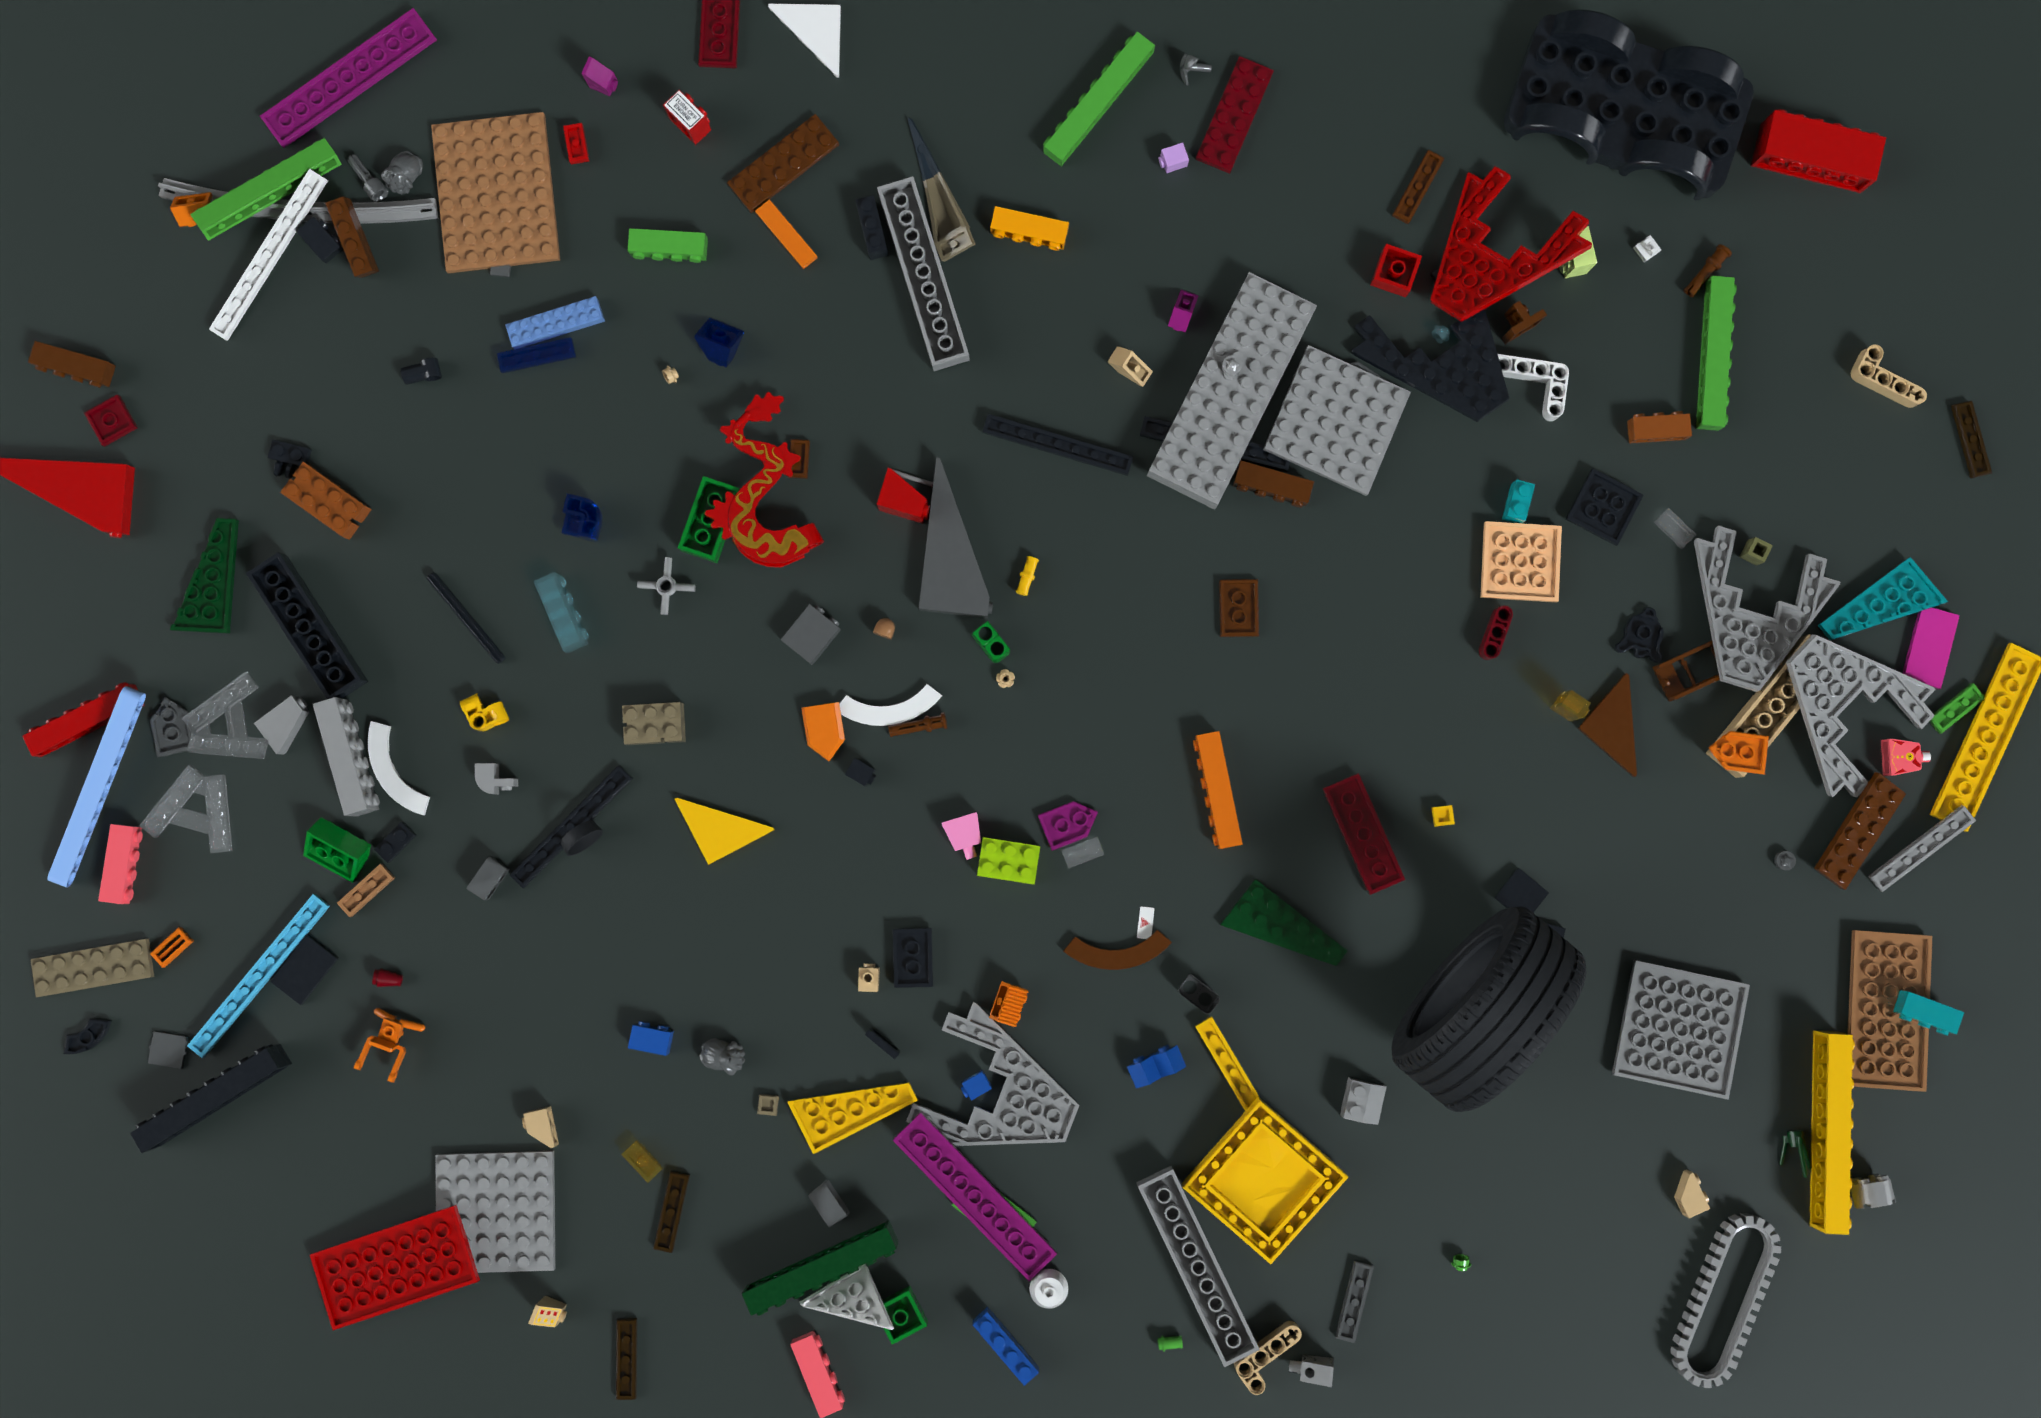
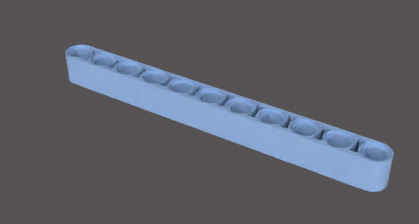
(96, 786)

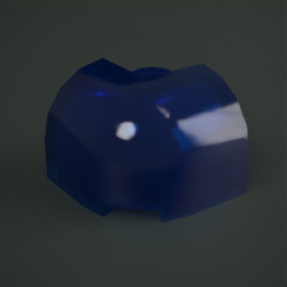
(582, 518)

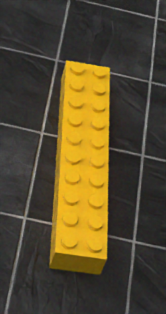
(1831, 1132)

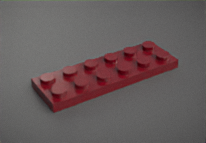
(1234, 114)
(1363, 834)

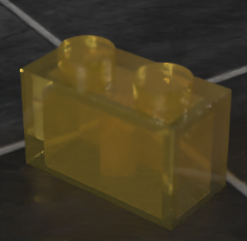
(1571, 706)

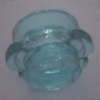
(1440, 334)

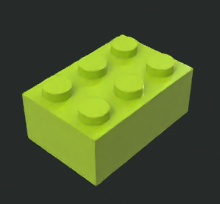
(1008, 860)

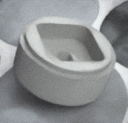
(1231, 365)

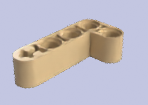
(1909, 393)
(1271, 1353)

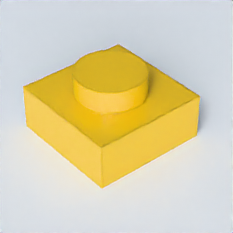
(1443, 815)

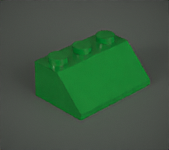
(336, 849)

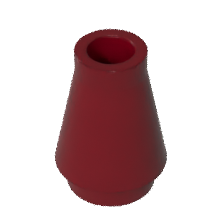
(386, 978)

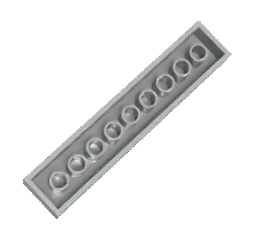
(923, 273)
(1197, 1266)

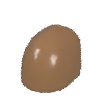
(885, 628)

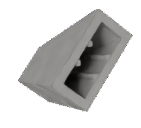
(283, 723)

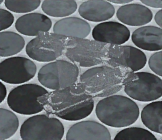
(225, 701)
(170, 809)

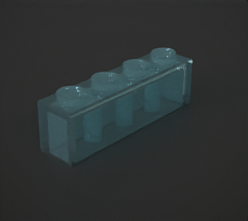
(561, 612)

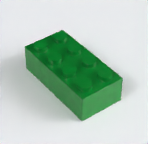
(698, 536)

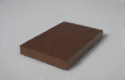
(1239, 608)

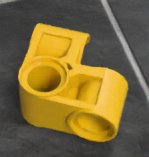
(492, 715)

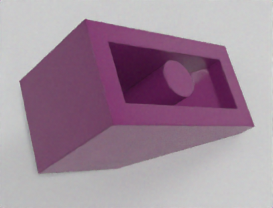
(599, 77)
(1183, 311)

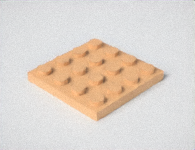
(1521, 561)

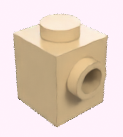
(868, 978)

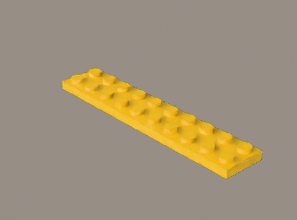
(1989, 732)

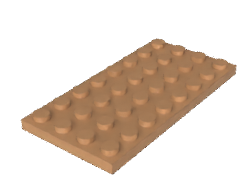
(1888, 1049)

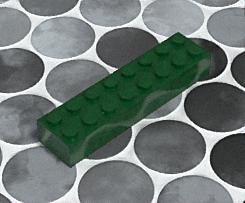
(819, 1268)

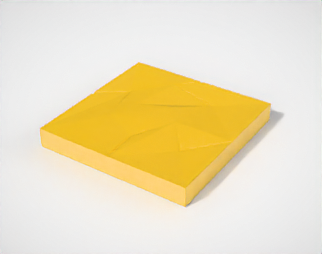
(1264, 1180)

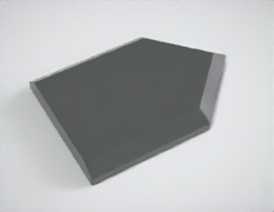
(169, 729)

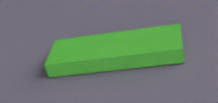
(1956, 708)

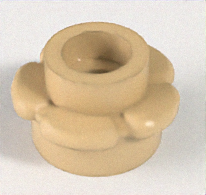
(670, 375)
(1005, 683)

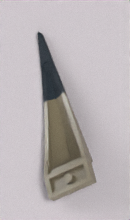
(948, 223)

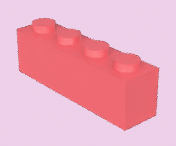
(120, 864)
(817, 1374)

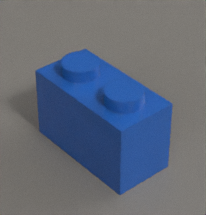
(651, 1039)

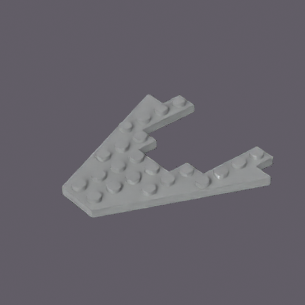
(1746, 642)
(1826, 682)
(1030, 1102)

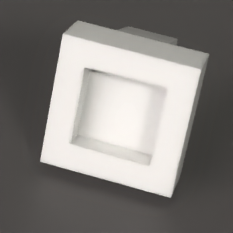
(1647, 248)

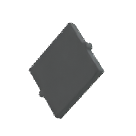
(168, 1050)

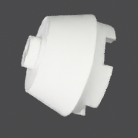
(1048, 1288)

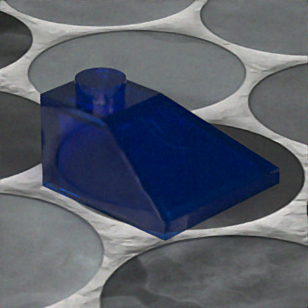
(719, 341)

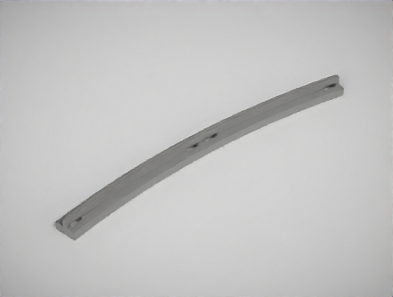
(367, 212)

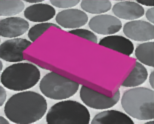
(1931, 646)

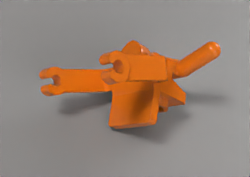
(388, 1039)

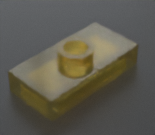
(642, 1161)

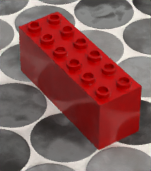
(1818, 151)

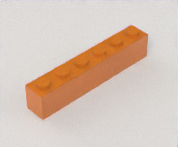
(1218, 790)

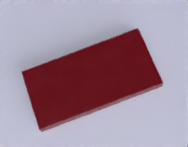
(719, 33)

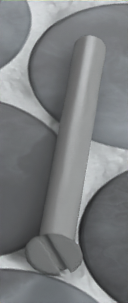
(913, 478)

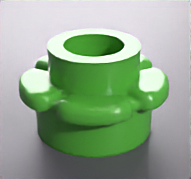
(1461, 1262)

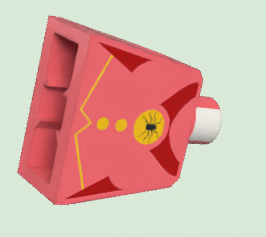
(1902, 756)

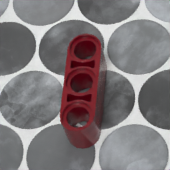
(1502, 626)

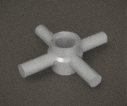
(666, 578)

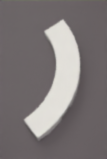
(890, 714)
(386, 773)

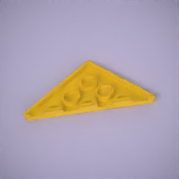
(718, 831)

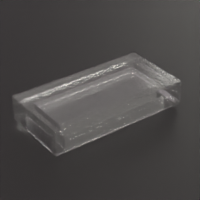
(1674, 528)

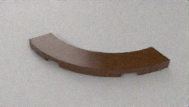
(1120, 958)

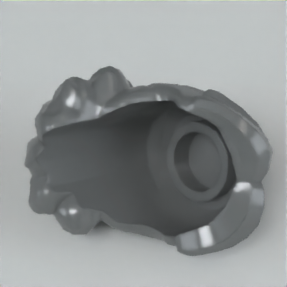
(402, 172)
(722, 1055)

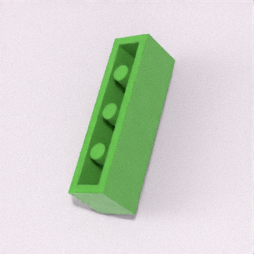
(667, 244)

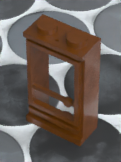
(1669, 679)

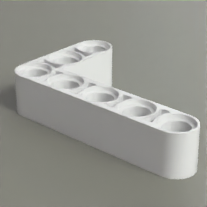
(1548, 377)

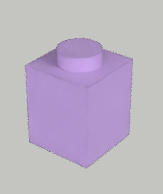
(1173, 158)

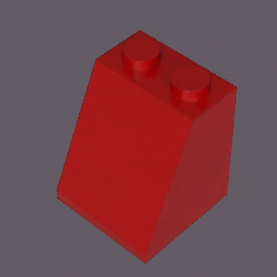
(902, 499)

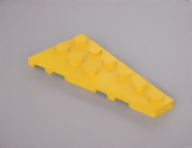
(839, 1115)

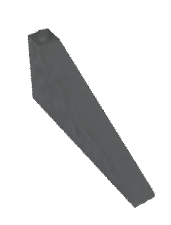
(950, 570)

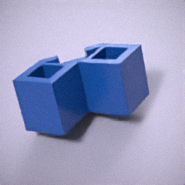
(1155, 1066)

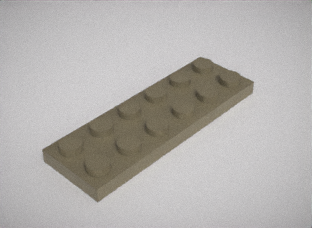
(92, 967)

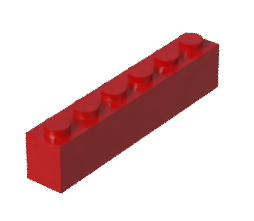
(73, 723)

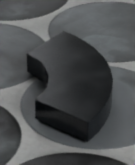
(88, 1037)

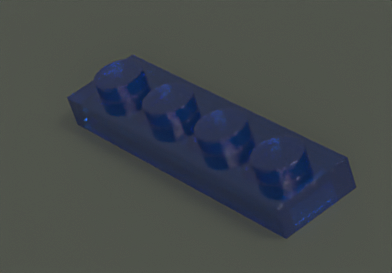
(536, 355)

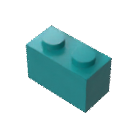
(1518, 501)

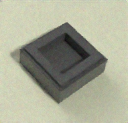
(503, 271)

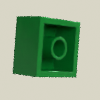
(904, 1314)

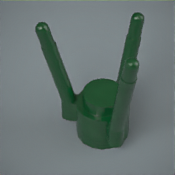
(1796, 1139)

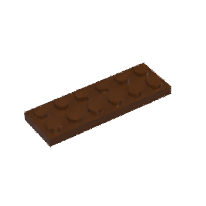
(783, 163)
(1860, 831)

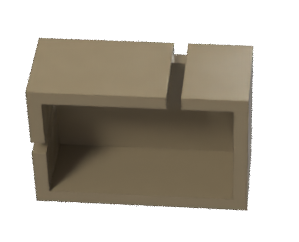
(653, 722)

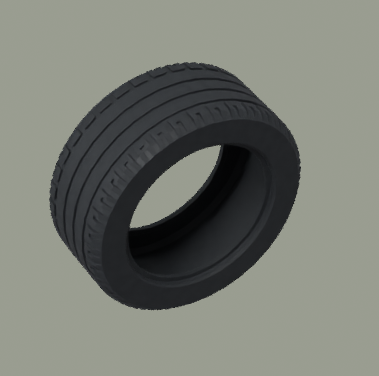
(1489, 1009)

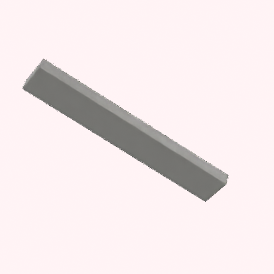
(1922, 848)

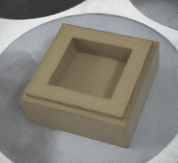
(768, 1104)

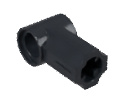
(426, 370)

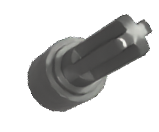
(372, 186)

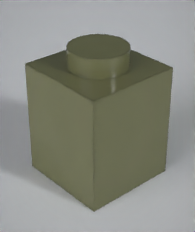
(1756, 551)

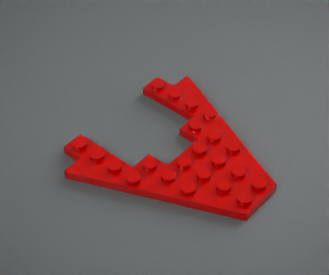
(1477, 276)

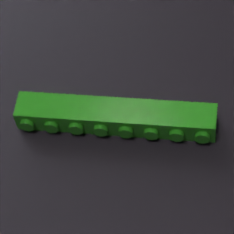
(1099, 98)
(264, 189)
(1715, 353)

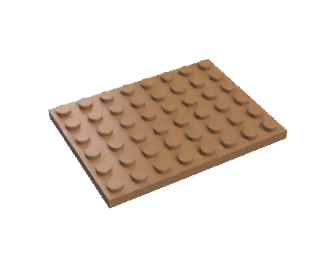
(495, 192)

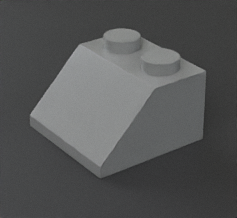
(1362, 1101)

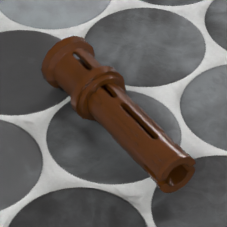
(1712, 264)
(894, 730)

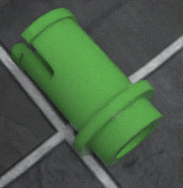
(1170, 1343)

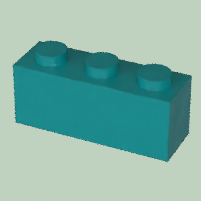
(1928, 1013)

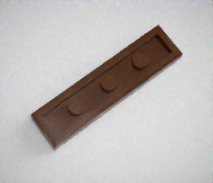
(1418, 187)

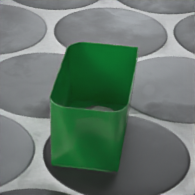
(987, 643)

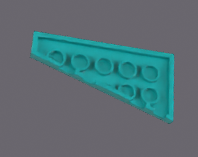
(1893, 596)

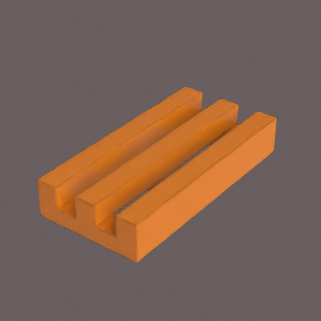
(184, 936)

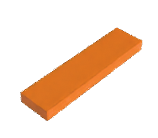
(786, 234)

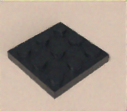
(1604, 507)

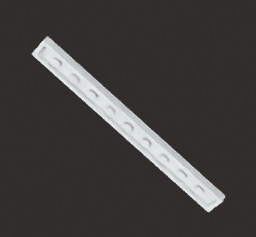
(268, 254)

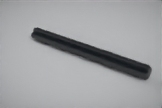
(466, 618)

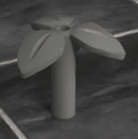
(1189, 63)

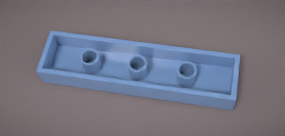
(555, 322)

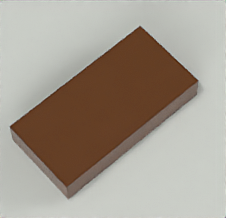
(801, 448)

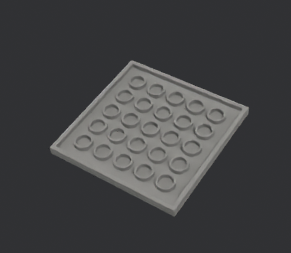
(1337, 420)
(1680, 1029)
(503, 1206)

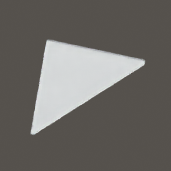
(816, 28)
(853, 1298)

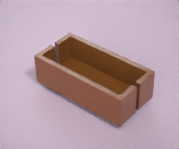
(325, 500)

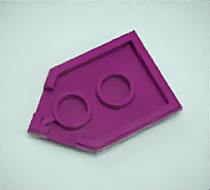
(1067, 824)

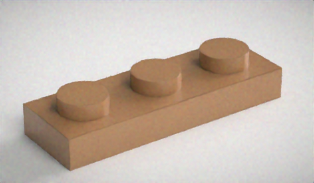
(366, 890)

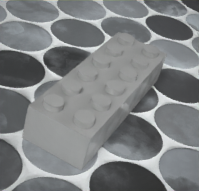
(346, 756)

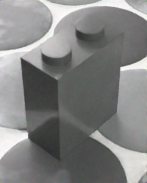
(811, 633)

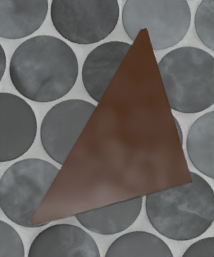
(1612, 726)

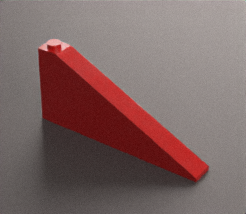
(88, 490)

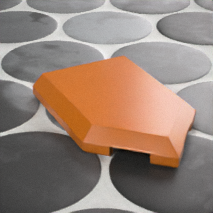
(824, 728)
(1741, 752)

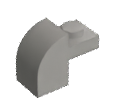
(488, 779)

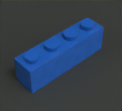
(1005, 1346)

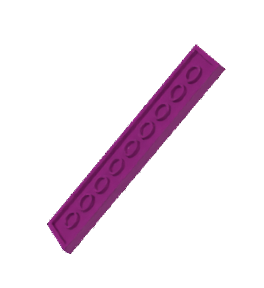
(348, 78)
(975, 1196)

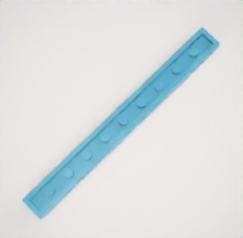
(258, 975)

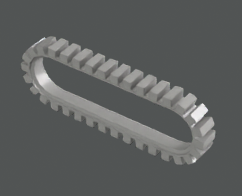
(1680, 1361)

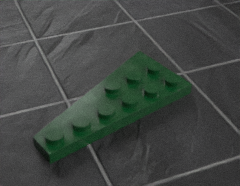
(210, 590)
(1274, 921)

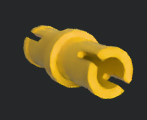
(1027, 576)

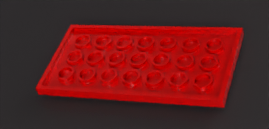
(394, 1267)

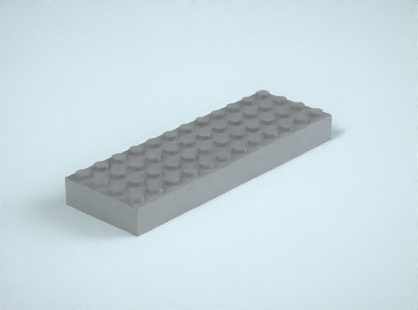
(1226, 409)

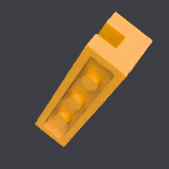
(1029, 228)

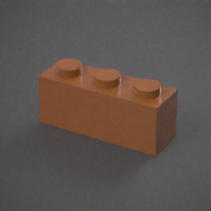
(1659, 427)

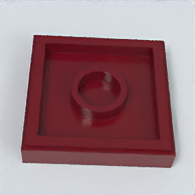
(110, 420)

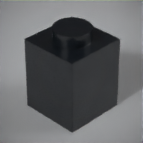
(861, 773)

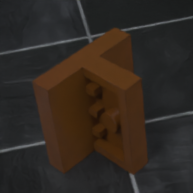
(1521, 321)

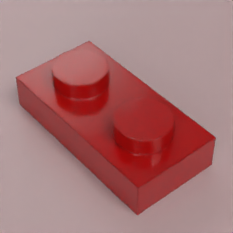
(576, 143)

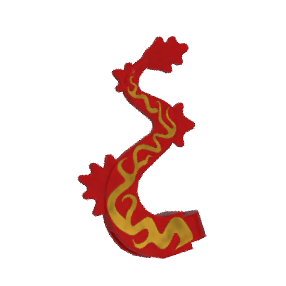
(738, 512)

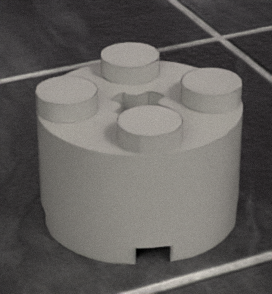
(1873, 1191)

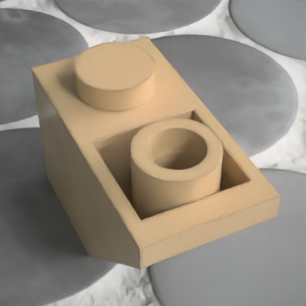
(1690, 1196)

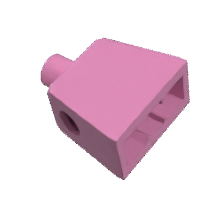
(964, 833)

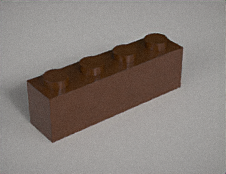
(352, 237)
(72, 364)
(1273, 484)

